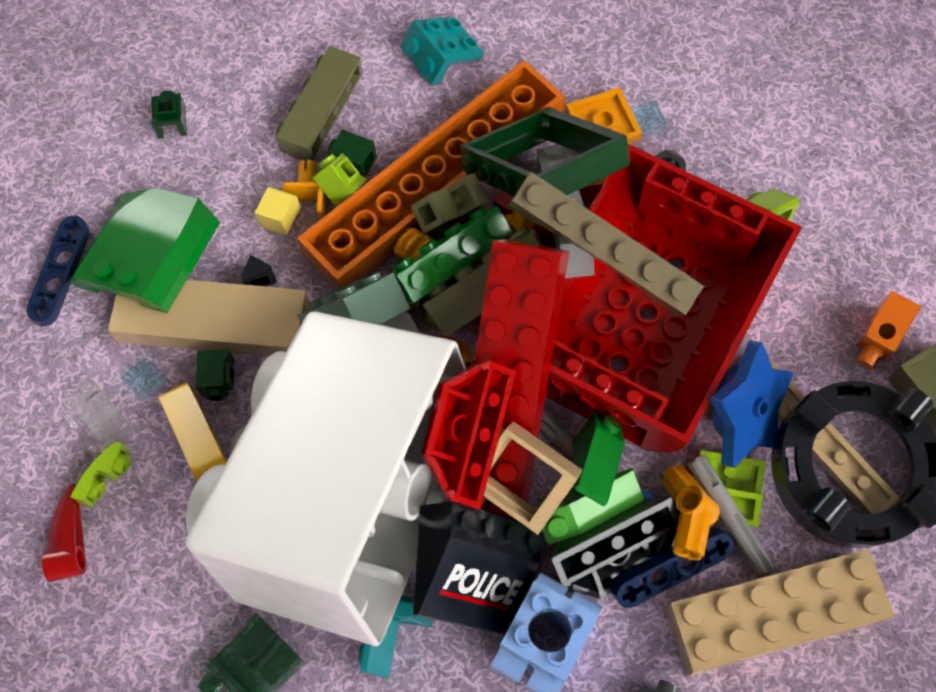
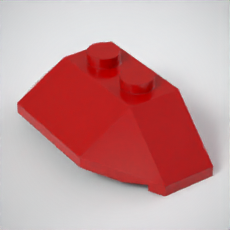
(467, 430)

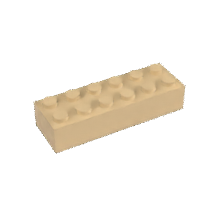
(778, 612)

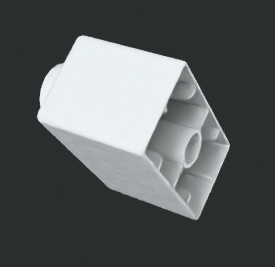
(327, 477)

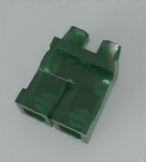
(252, 662)

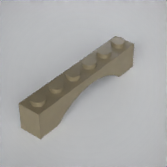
(606, 243)

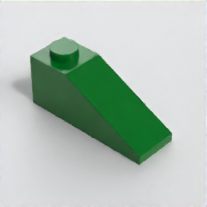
(598, 454)

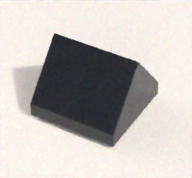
(258, 273)

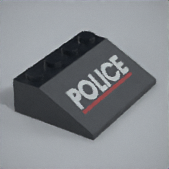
(472, 566)

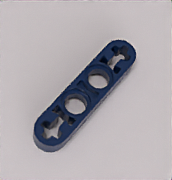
(53, 269)
(673, 571)

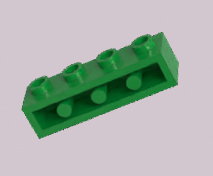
(451, 253)

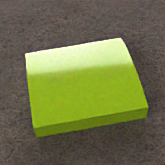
(742, 483)

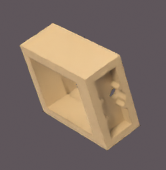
(514, 505)

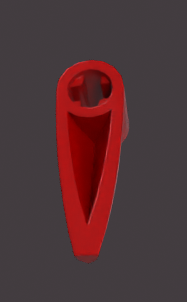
(65, 546)

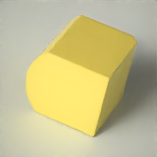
(277, 210)

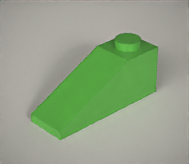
(579, 513)

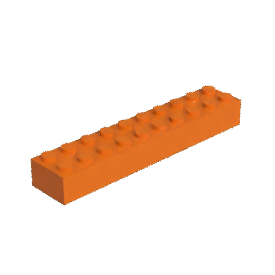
(370, 221)

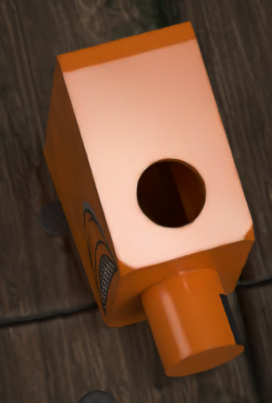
(886, 329)

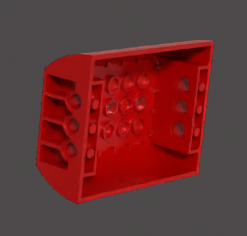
(670, 359)

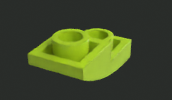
(108, 465)

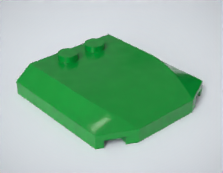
(147, 247)

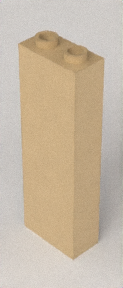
(214, 318)

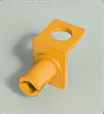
(306, 188)

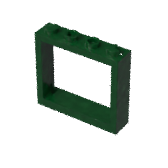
(600, 152)

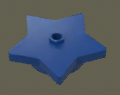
(749, 404)

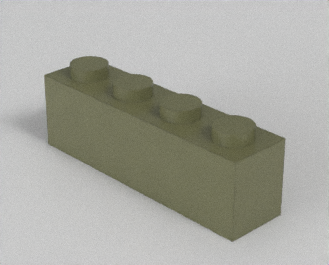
(319, 104)

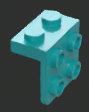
(437, 44)
(378, 659)

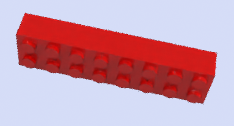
(520, 334)

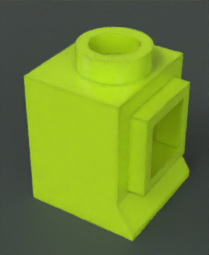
(338, 178)

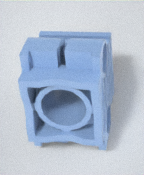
(518, 653)

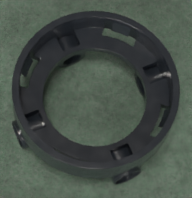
(826, 511)

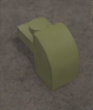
(449, 204)

